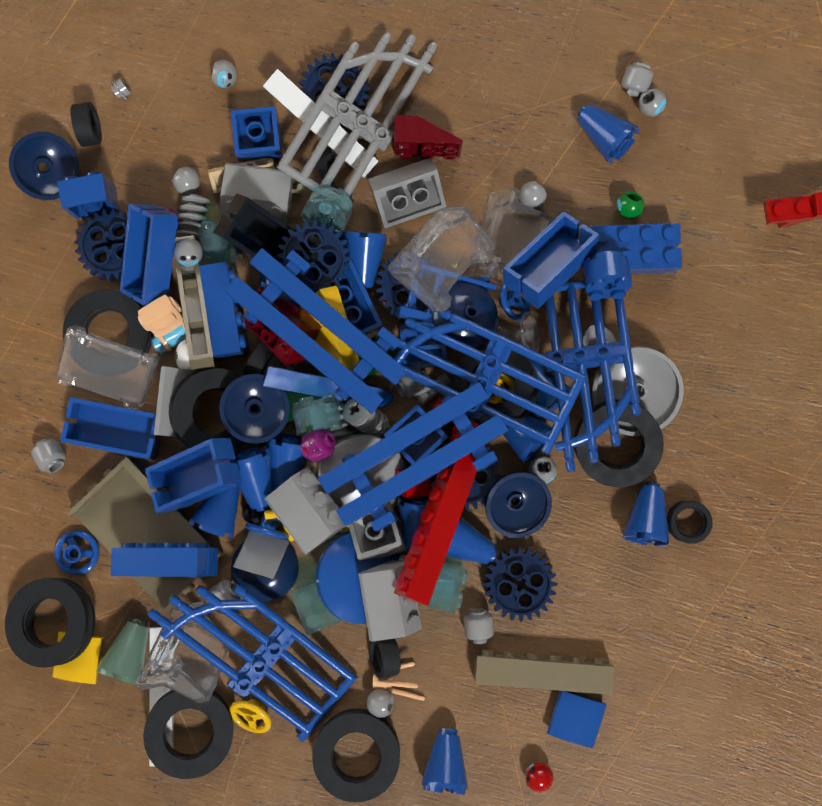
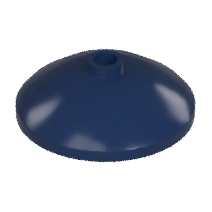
(46, 149)
(485, 313)
(251, 426)
(524, 515)
(266, 588)

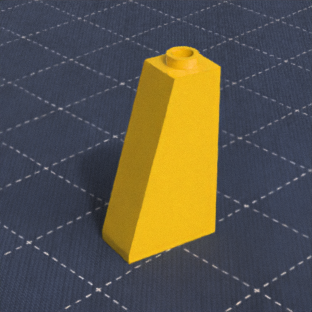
(327, 339)

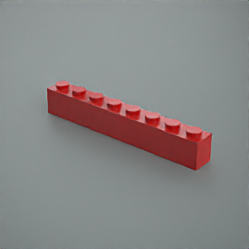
(436, 529)

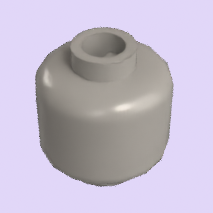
(637, 79)
(409, 387)
(48, 455)
(225, 591)
(478, 625)

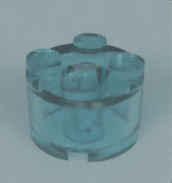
(329, 206)
(214, 246)
(316, 414)

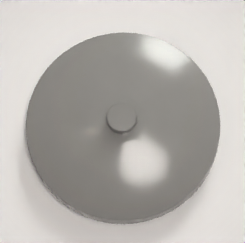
(657, 382)
(377, 474)

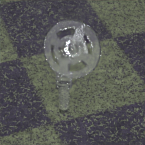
(527, 334)

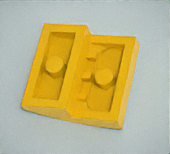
(84, 666)

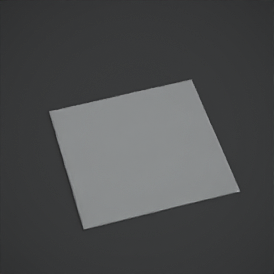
(261, 554)

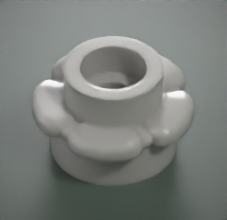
(120, 88)

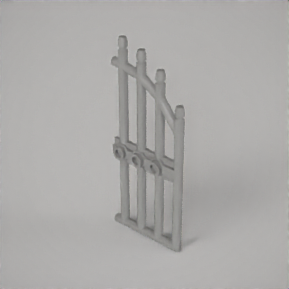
(353, 118)

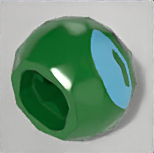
(630, 205)

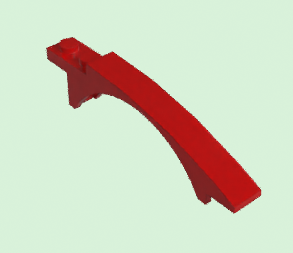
(793, 210)

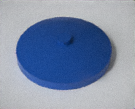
(339, 579)

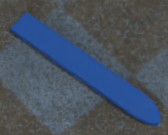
(311, 384)

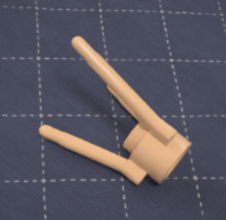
(387, 683)

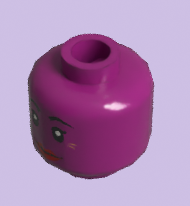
(317, 445)

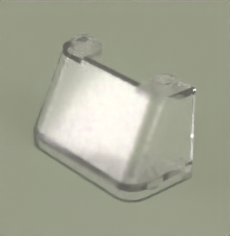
(441, 255)
(106, 367)

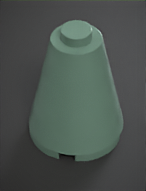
(127, 653)

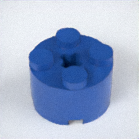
(607, 275)

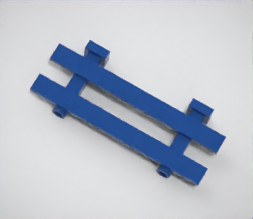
(285, 280)
(373, 499)

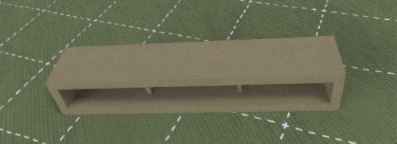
(194, 315)
(544, 672)

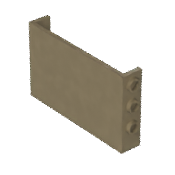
(123, 512)

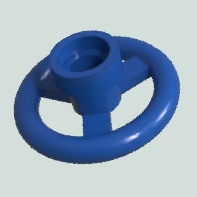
(511, 300)
(267, 527)
(68, 552)

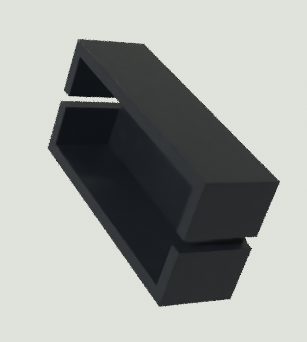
(253, 229)

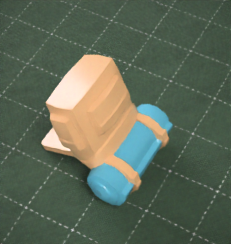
(165, 321)

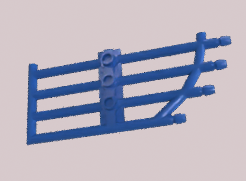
(589, 356)
(488, 372)
(266, 655)

